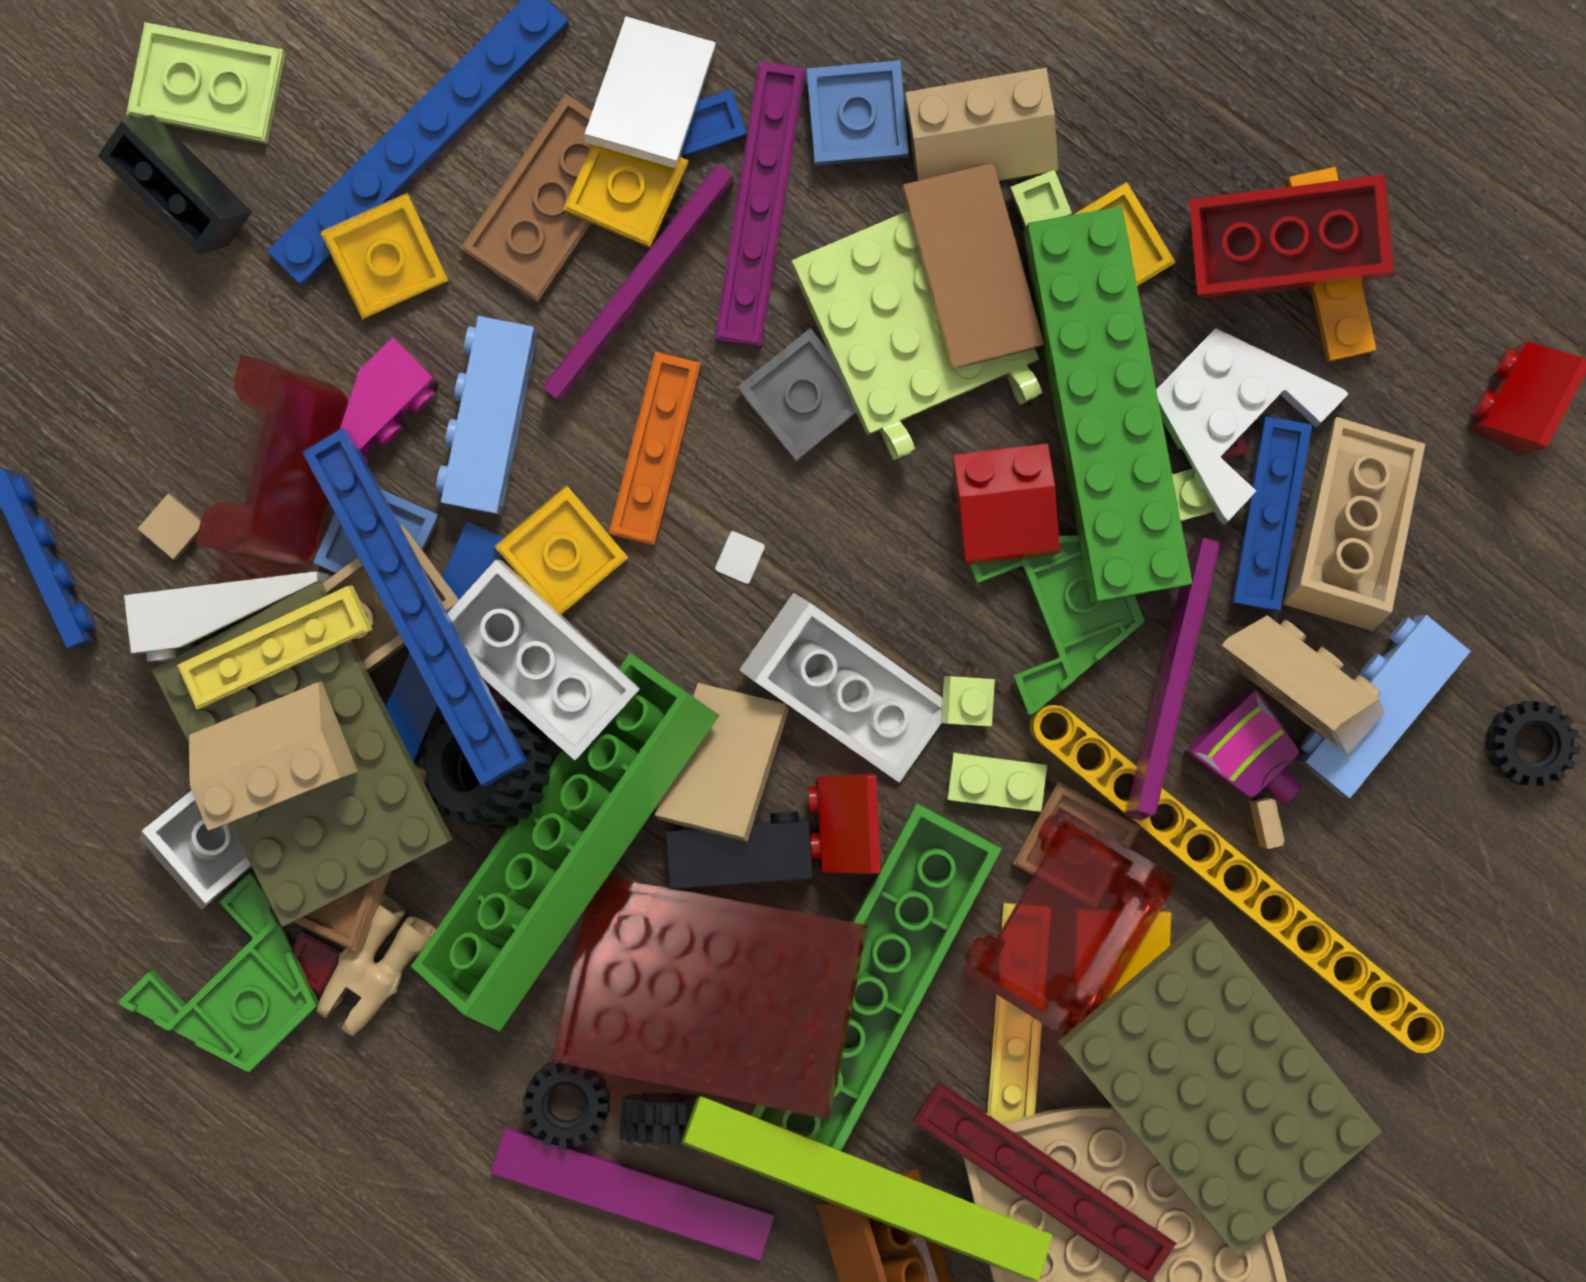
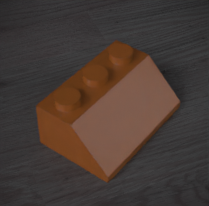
(878, 1252)

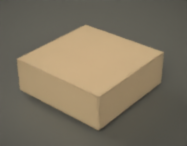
(171, 526)
(1267, 822)

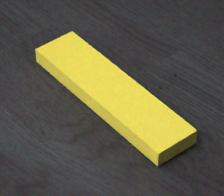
(274, 647)

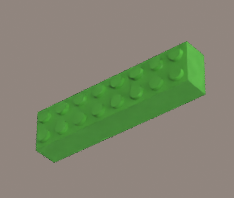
(1106, 405)
(563, 852)
(911, 922)

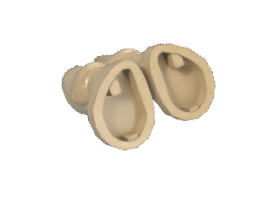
(375, 980)

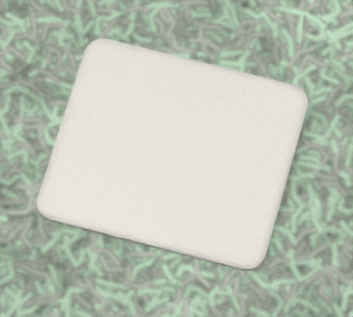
(740, 557)

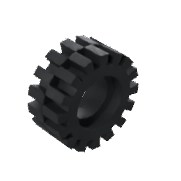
(1560, 738)
(655, 1117)
(566, 1131)

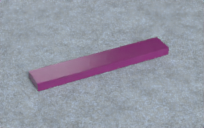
(760, 204)
(638, 283)
(1172, 682)
(633, 1193)

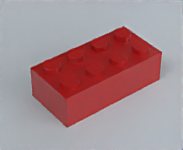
(1292, 237)

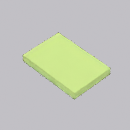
(206, 83)

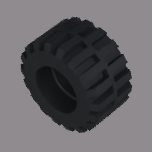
(503, 801)

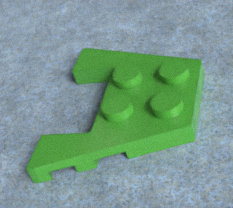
(1076, 628)
(249, 1002)

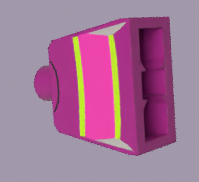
(1249, 749)

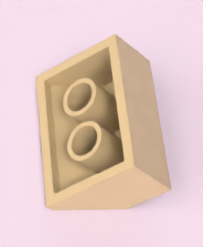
(984, 122)
(1306, 681)
(267, 756)

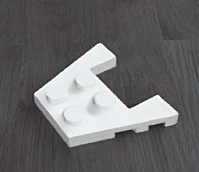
(1220, 395)

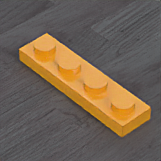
(1342, 306)

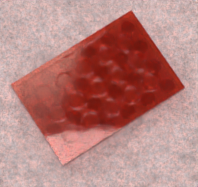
(712, 995)

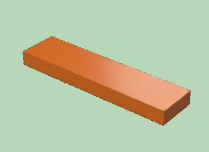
(655, 448)

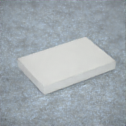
(650, 92)

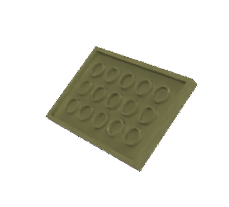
(344, 830)
(1220, 1085)

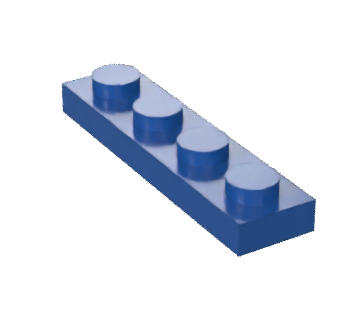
(1271, 513)
(51, 575)

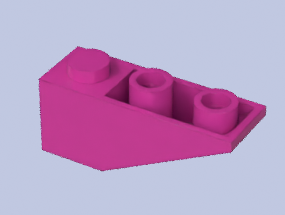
(384, 394)

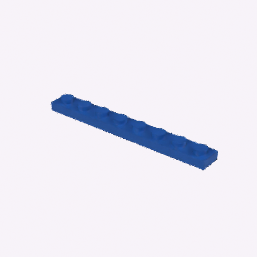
(422, 132)
(415, 607)

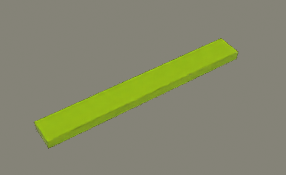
(866, 1189)

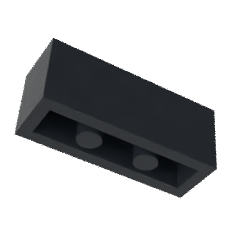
(174, 183)
(773, 853)

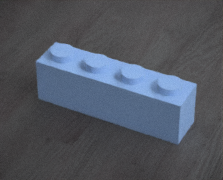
(488, 415)
(1408, 680)

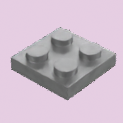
(799, 395)

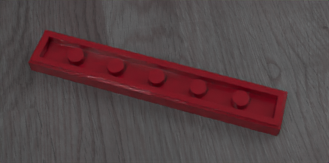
(1044, 1181)

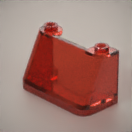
(283, 497)
(1071, 925)

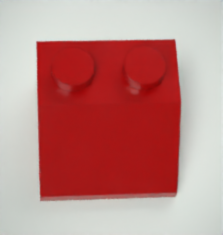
(1528, 397)
(1006, 503)
(847, 823)

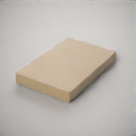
(729, 768)

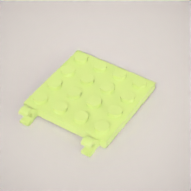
(885, 332)

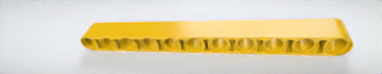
(1256, 887)

